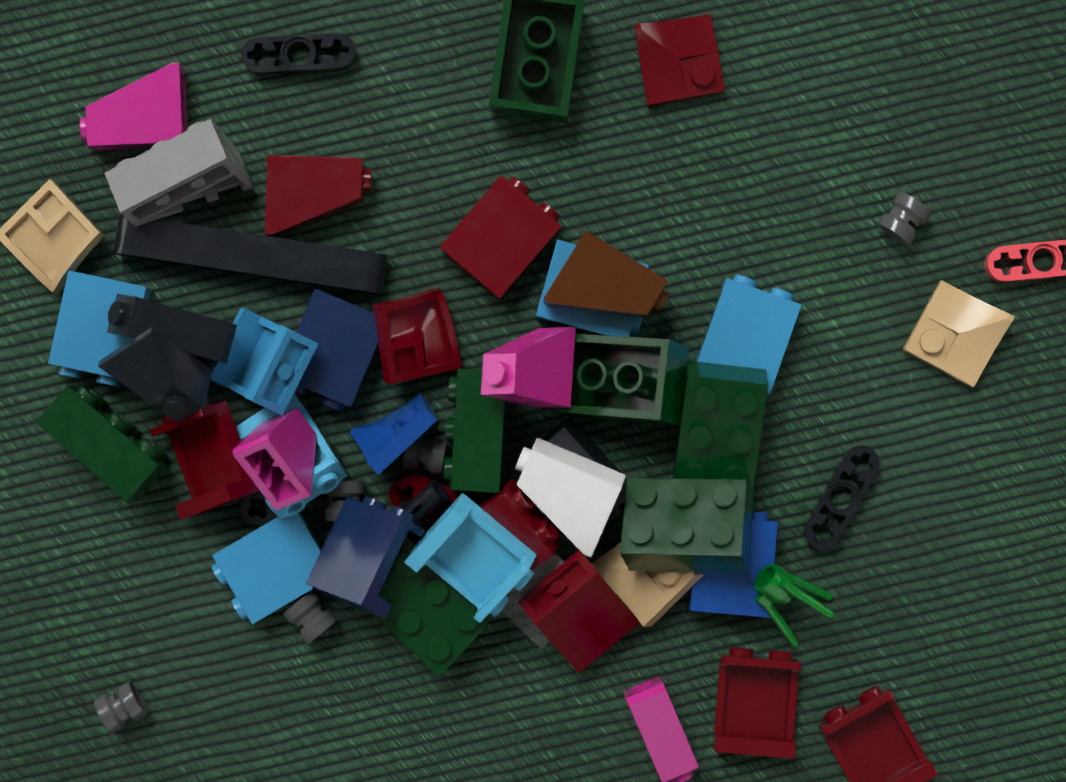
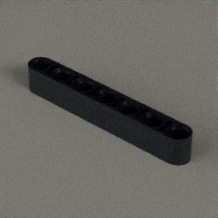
(252, 255)

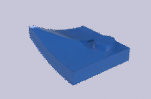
(391, 435)

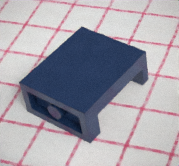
(344, 349)
(361, 553)

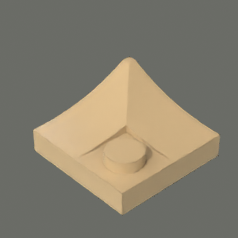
(50, 236)
(957, 333)
(644, 592)

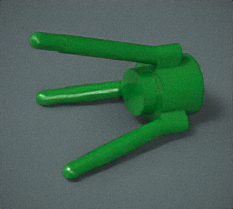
(779, 586)

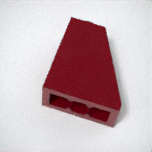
(311, 189)

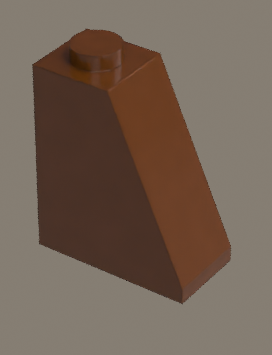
(606, 282)

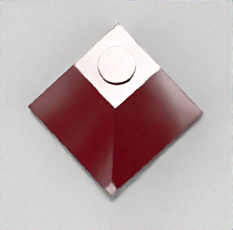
(678, 59)
(416, 336)

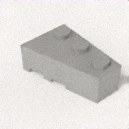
(177, 172)

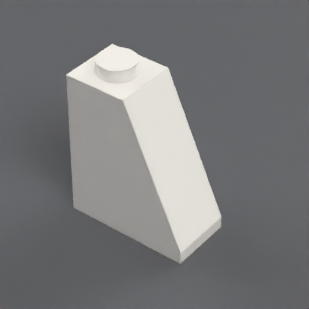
(570, 491)

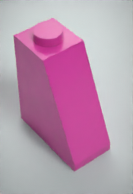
(138, 113)
(532, 369)
(280, 458)
(661, 730)

